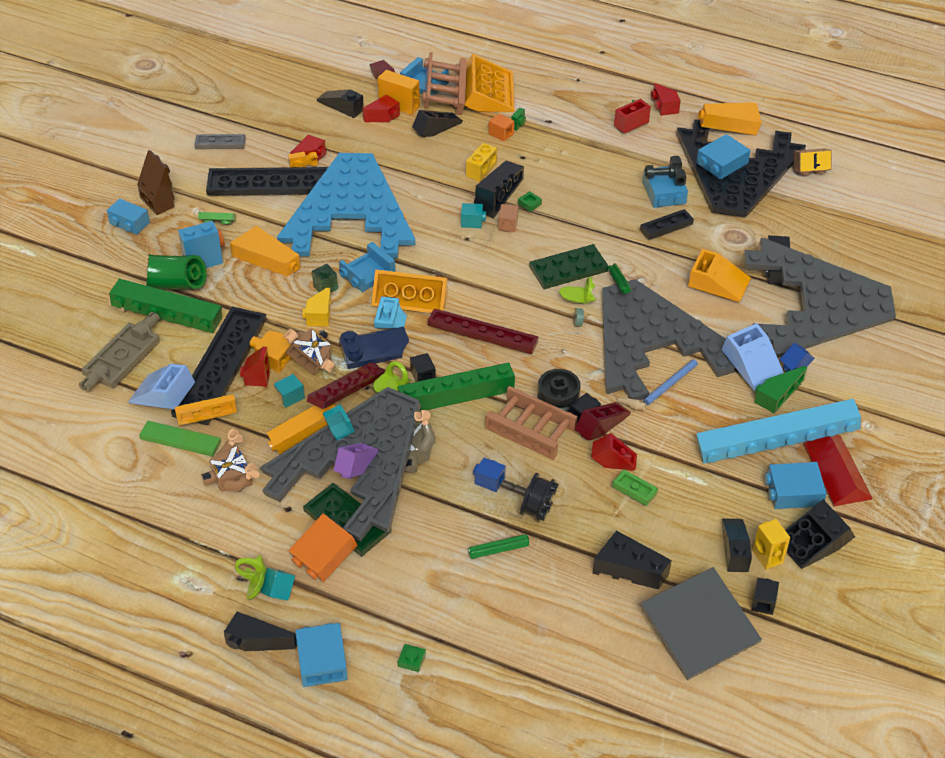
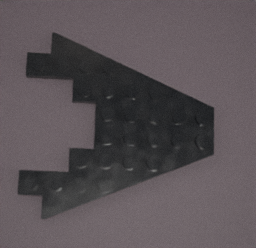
(747, 186)

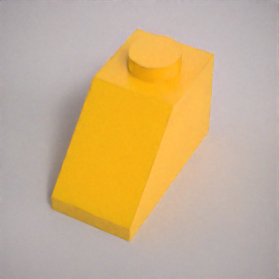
(318, 309)

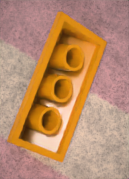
(414, 291)

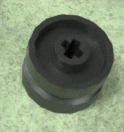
(559, 388)

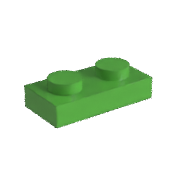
(225, 218)
(635, 487)

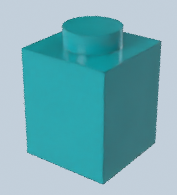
(472, 215)

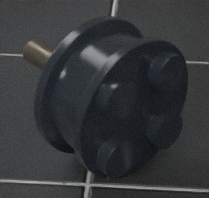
(536, 497)

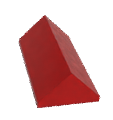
(838, 470)

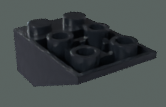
(817, 535)

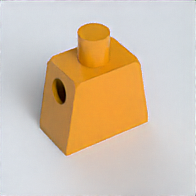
(276, 347)

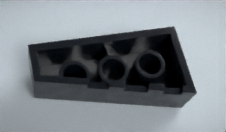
(498, 187)

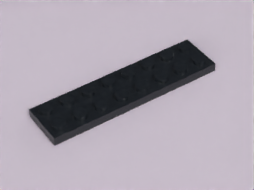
(263, 180)
(224, 356)

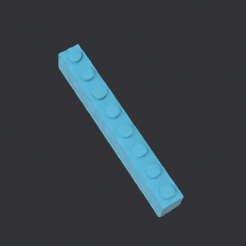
(779, 431)

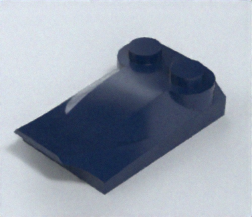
(372, 346)

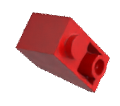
(665, 100)

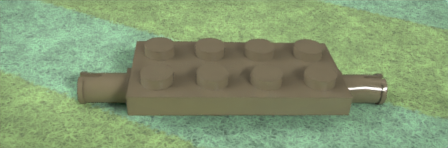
(121, 354)

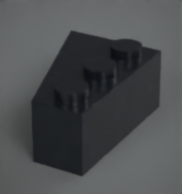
(632, 561)

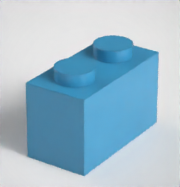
(128, 216)

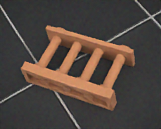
(459, 79)
(526, 437)

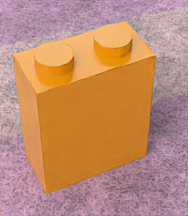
(402, 89)

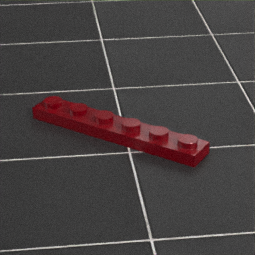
(483, 331)
(345, 385)

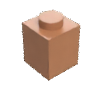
(508, 218)

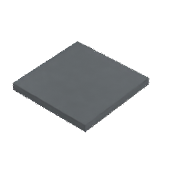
(700, 623)

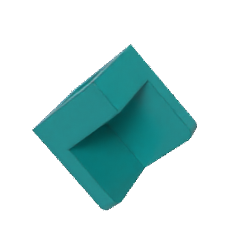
(290, 389)
(338, 422)
(278, 584)

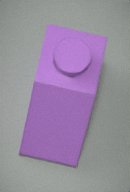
(354, 459)

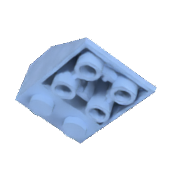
(752, 355)
(164, 387)

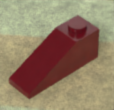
(600, 420)

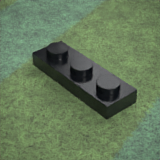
(666, 224)

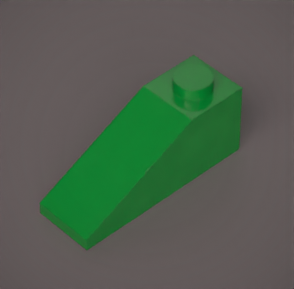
(779, 388)

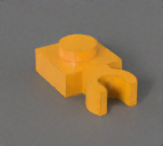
(302, 160)

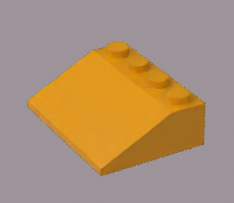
(488, 86)

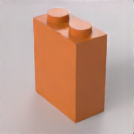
(322, 548)

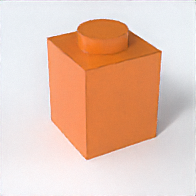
(501, 127)

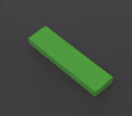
(180, 438)

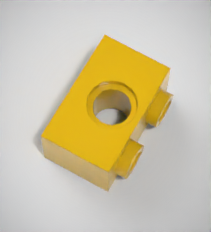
(771, 544)

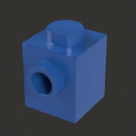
(796, 357)
(489, 474)

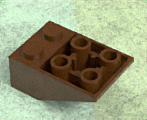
(155, 185)

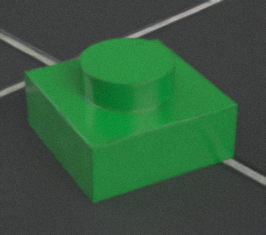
(518, 118)
(529, 201)
(411, 658)

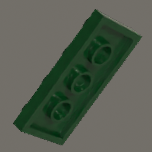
(568, 266)
(339, 508)

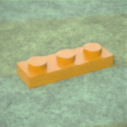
(205, 409)

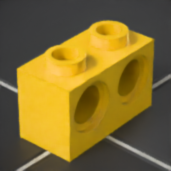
(481, 162)

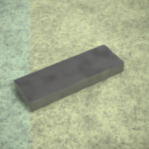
(220, 141)

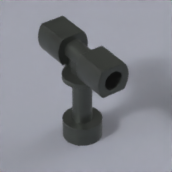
(674, 170)

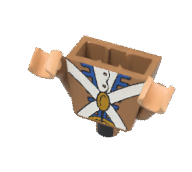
(310, 349)
(230, 468)

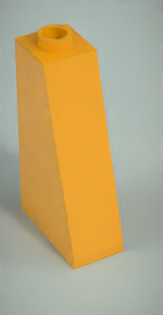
(731, 117)
(265, 251)
(297, 429)

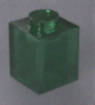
(324, 278)

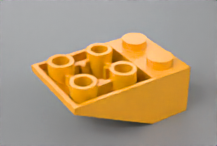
(718, 276)

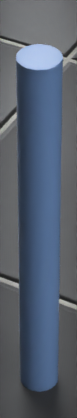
(670, 382)

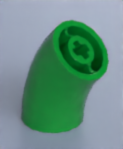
(176, 272)

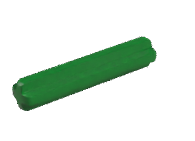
(619, 278)
(498, 546)

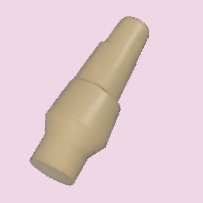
(632, 403)

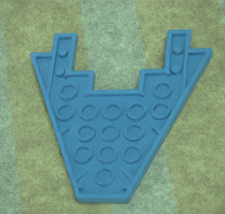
(349, 190)

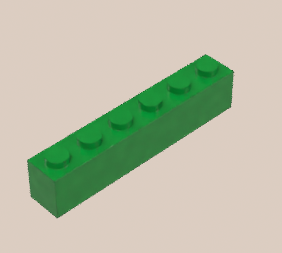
(167, 305)
(461, 386)

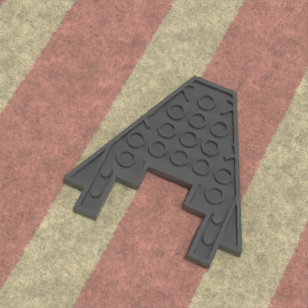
(832, 298)
(648, 322)
(381, 422)

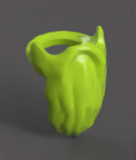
(579, 294)
(391, 380)
(256, 578)

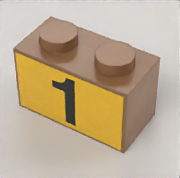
(812, 160)

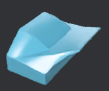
(389, 314)

